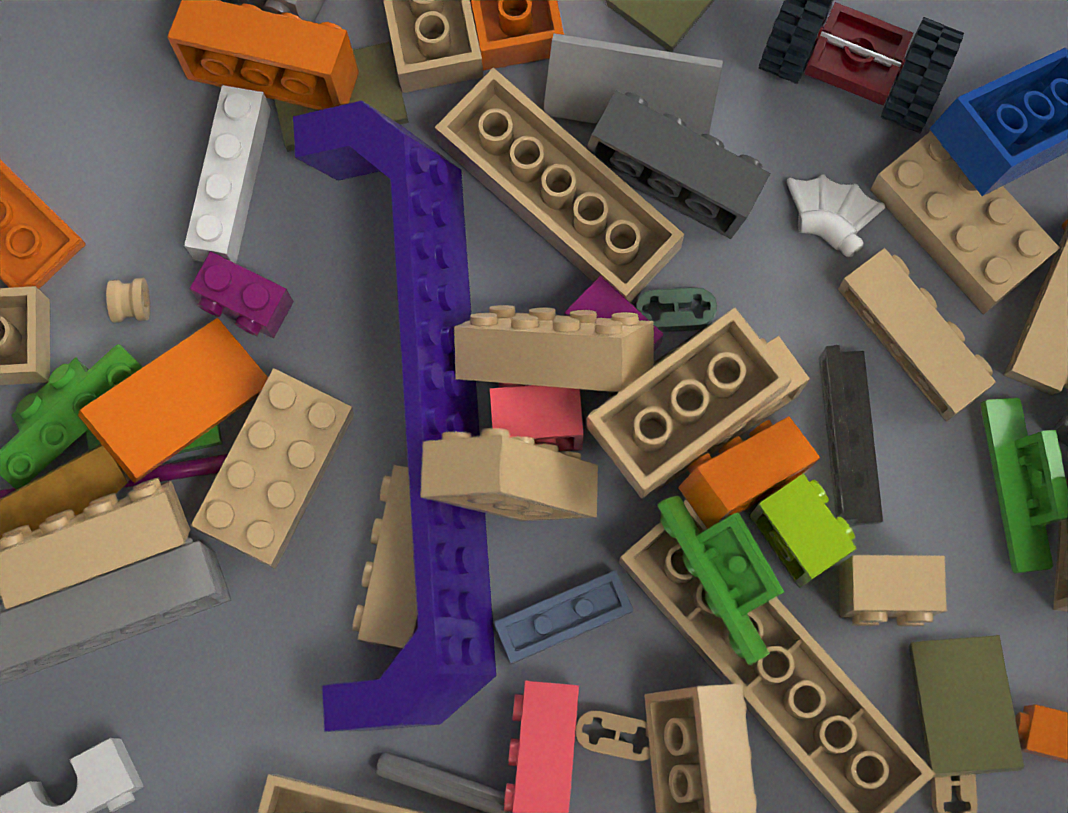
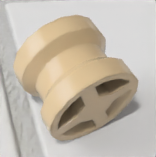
(128, 300)

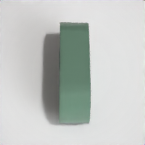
(678, 299)

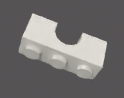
(104, 780)

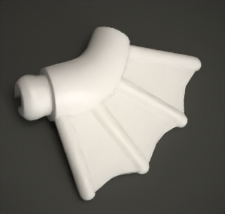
(833, 211)

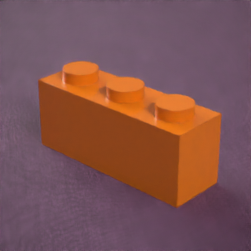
(747, 470)

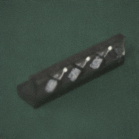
(850, 436)

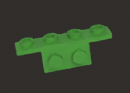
(50, 416)
(1027, 482)
(729, 569)

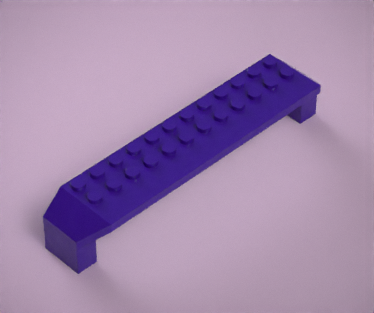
(454, 641)

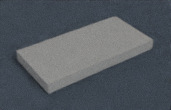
(589, 72)

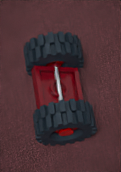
(864, 56)

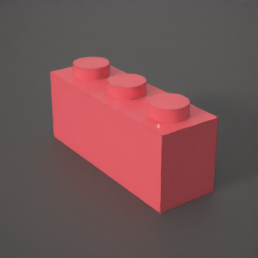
(544, 748)

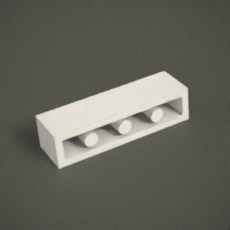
(228, 174)

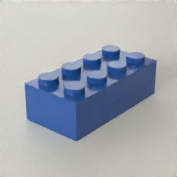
(1009, 123)

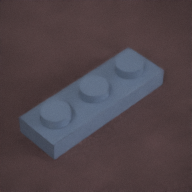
(563, 616)

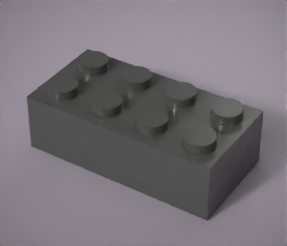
(677, 164)

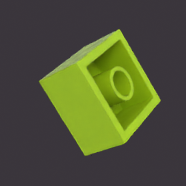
(803, 529)

